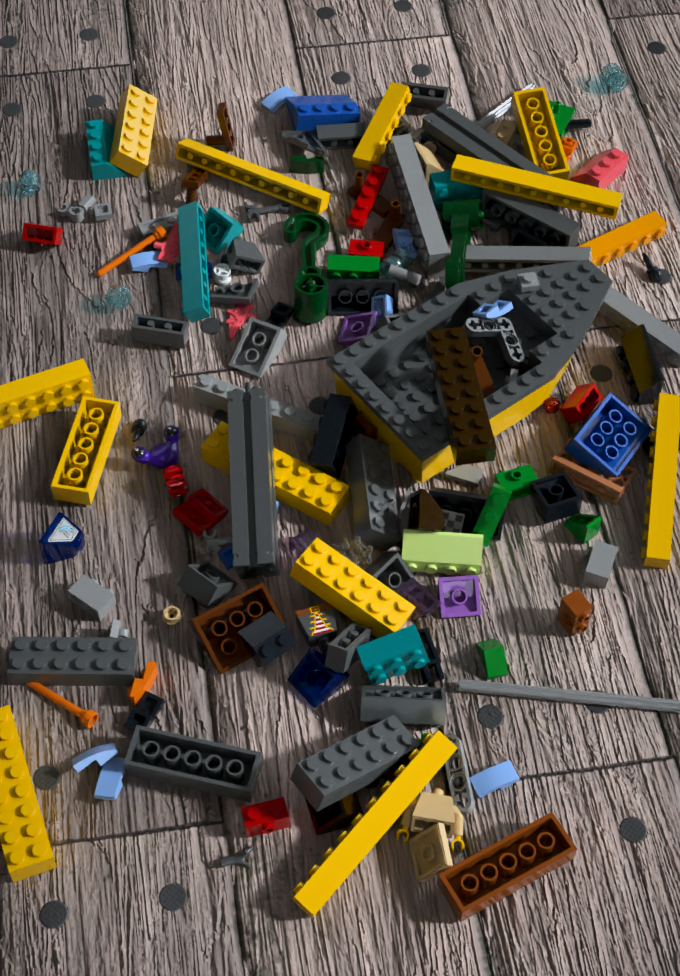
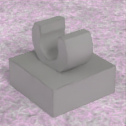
(115, 631)

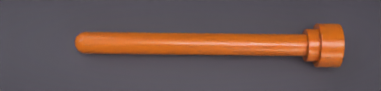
(158, 234)
(85, 716)

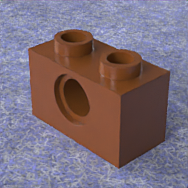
(574, 613)

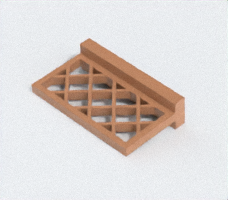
(589, 480)

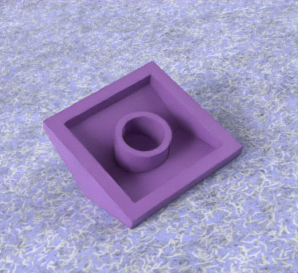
(356, 327)
(459, 596)

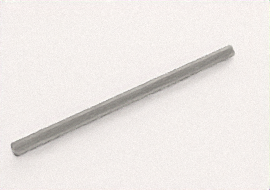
(569, 695)

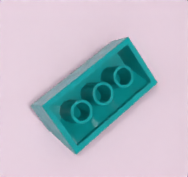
(100, 141)

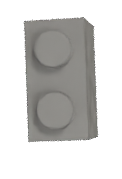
(600, 564)
(92, 597)

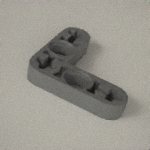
(512, 353)

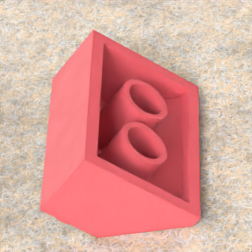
(602, 168)

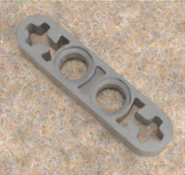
(455, 774)

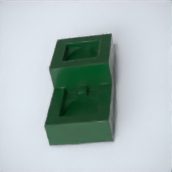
(302, 165)

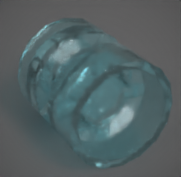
(614, 77)
(399, 258)

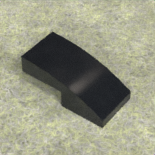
(280, 315)
(145, 712)

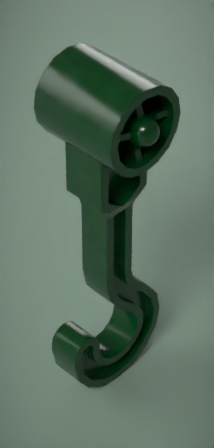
(460, 220)
(310, 285)

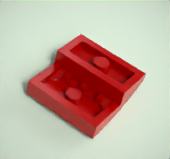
(200, 512)

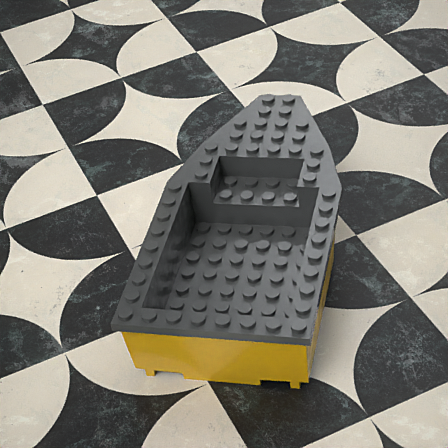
(393, 377)

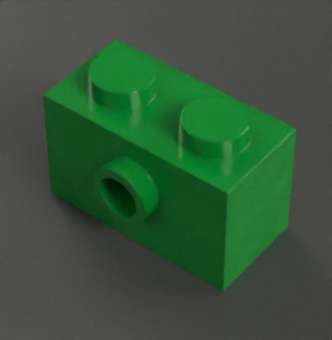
(517, 480)

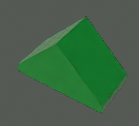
(583, 526)
(492, 658)

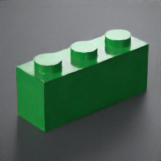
(352, 266)
(491, 512)

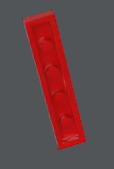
(367, 197)

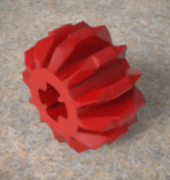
(175, 481)

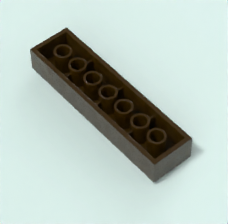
(460, 396)

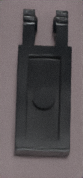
(432, 655)

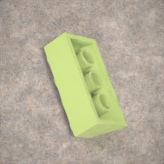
(442, 552)

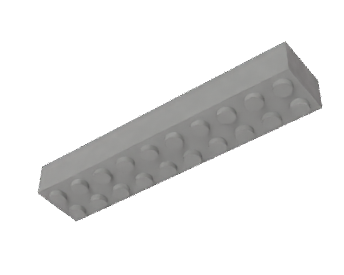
(418, 206)

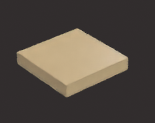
(430, 852)

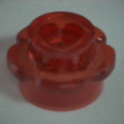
(551, 405)

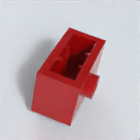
(42, 234)
(366, 248)
(581, 403)
(265, 817)

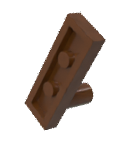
(227, 137)
(193, 182)
(381, 205)
(393, 220)
(485, 381)

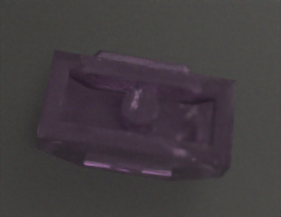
(420, 598)

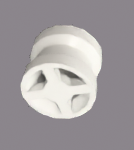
(222, 274)

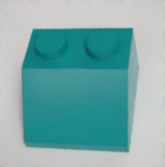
(220, 229)

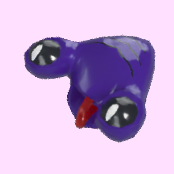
(162, 454)

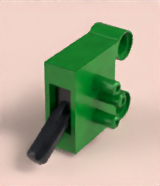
(565, 120)

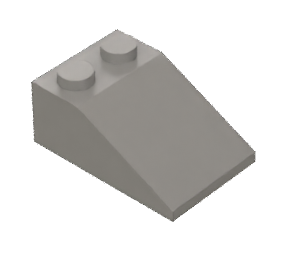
(258, 347)

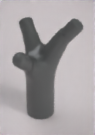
(237, 858)

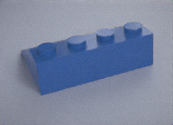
(321, 110)
(608, 437)

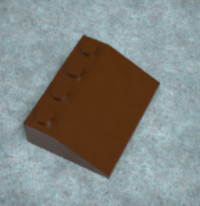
(218, 627)

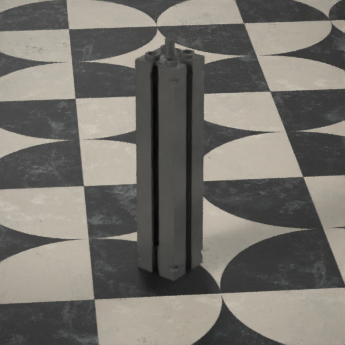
(459, 135)
(252, 483)

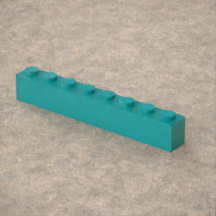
(193, 262)

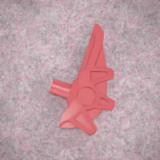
(170, 247)
(237, 317)

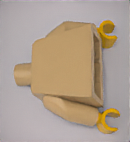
(429, 810)

